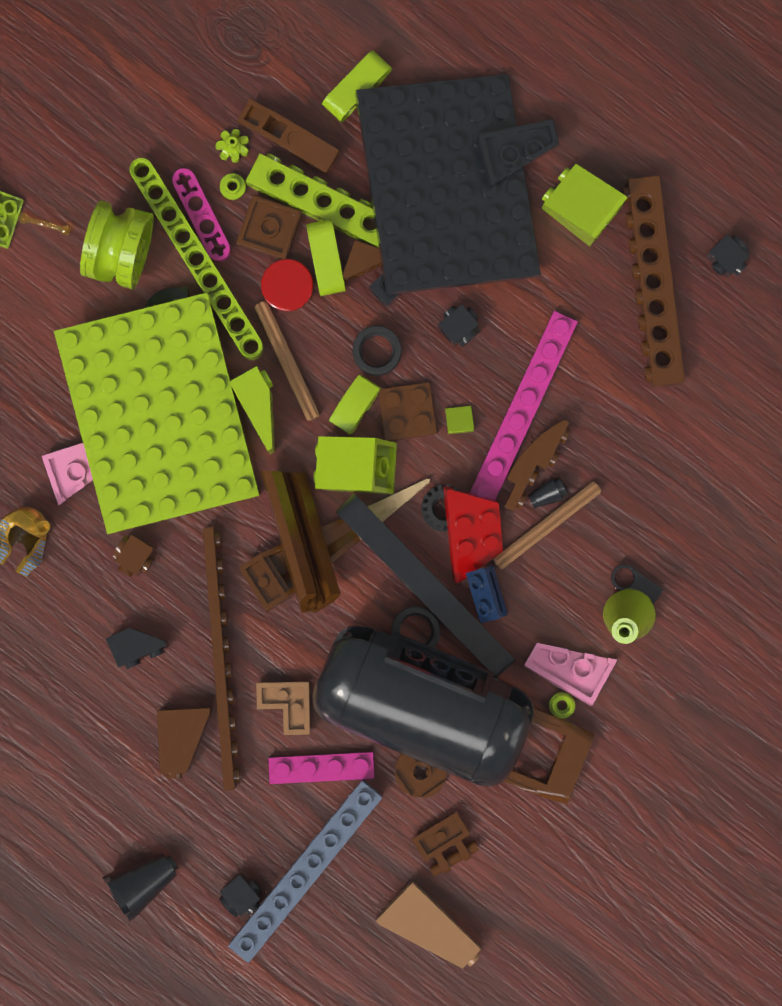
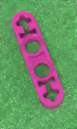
(201, 215)

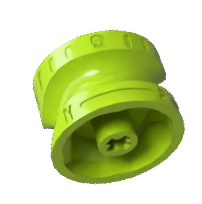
(116, 245)

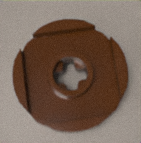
(414, 785)

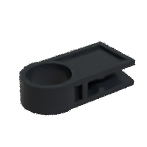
(639, 583)

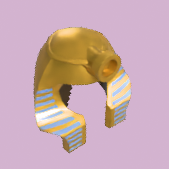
(28, 528)

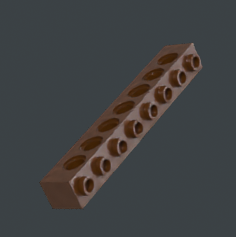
(650, 190)

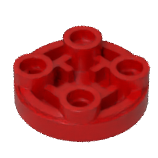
(287, 285)

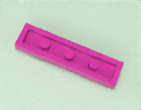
(321, 767)

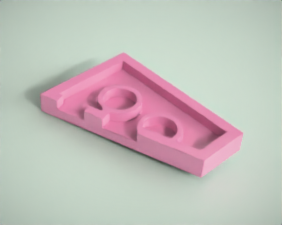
(67, 471)
(572, 671)

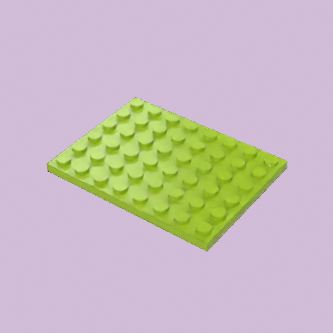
(156, 413)

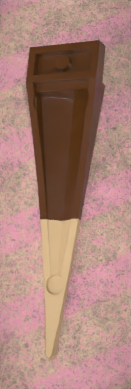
(269, 572)

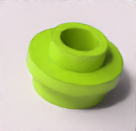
(236, 194)
(568, 711)

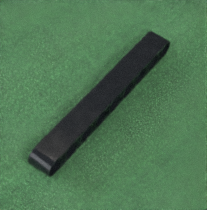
(425, 585)

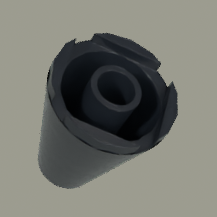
(140, 883)

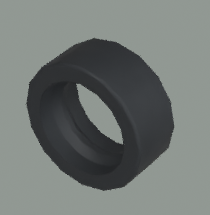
(377, 331)
(419, 611)

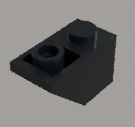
(134, 644)

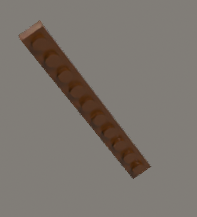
(222, 670)

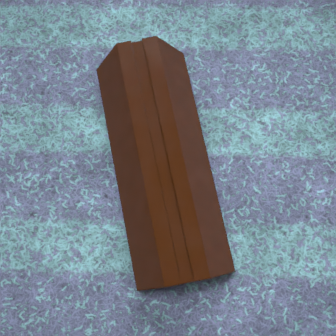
(301, 539)

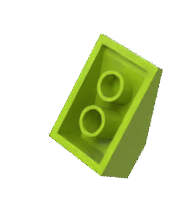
(257, 401)

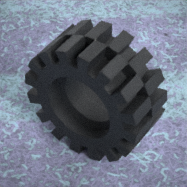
(428, 511)

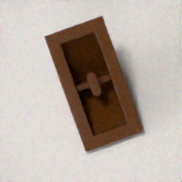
(361, 260)

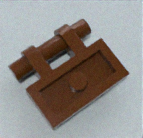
(439, 838)

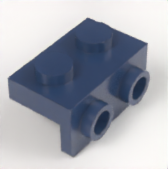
(486, 594)

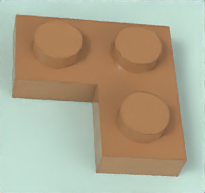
(292, 698)

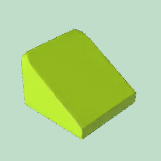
(459, 420)

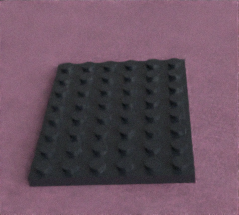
(431, 190)

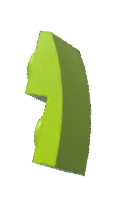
(354, 404)

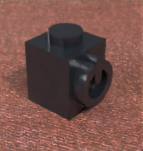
(729, 256)
(459, 325)
(241, 895)

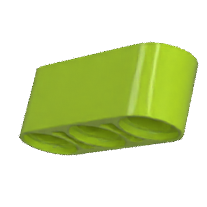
(365, 75)
(325, 257)

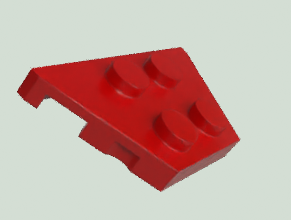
(472, 531)

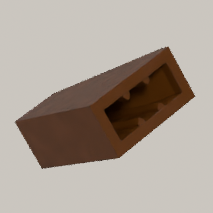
(179, 738)

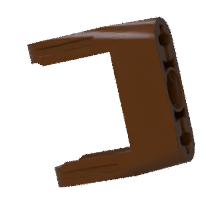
(566, 764)

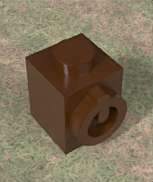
(133, 555)

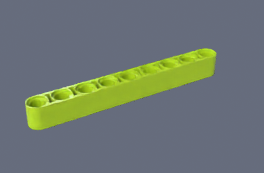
(193, 247)

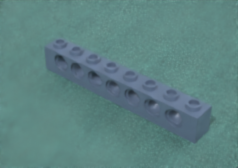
(305, 870)

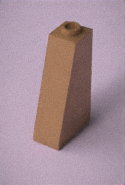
(425, 923)

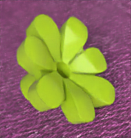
(235, 149)

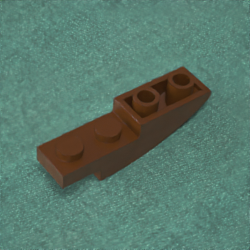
(288, 136)
(538, 454)

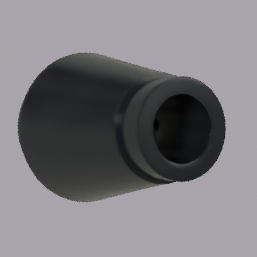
(548, 493)

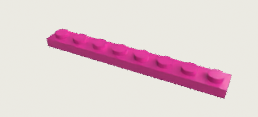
(524, 406)

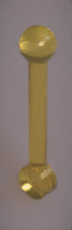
(24, 218)

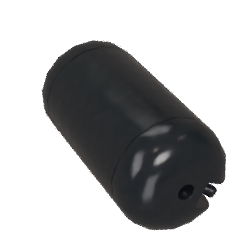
(423, 704)

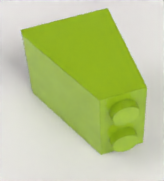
(583, 203)
(355, 465)

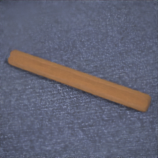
(287, 360)
(547, 525)

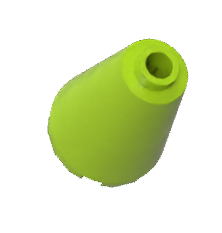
(629, 615)

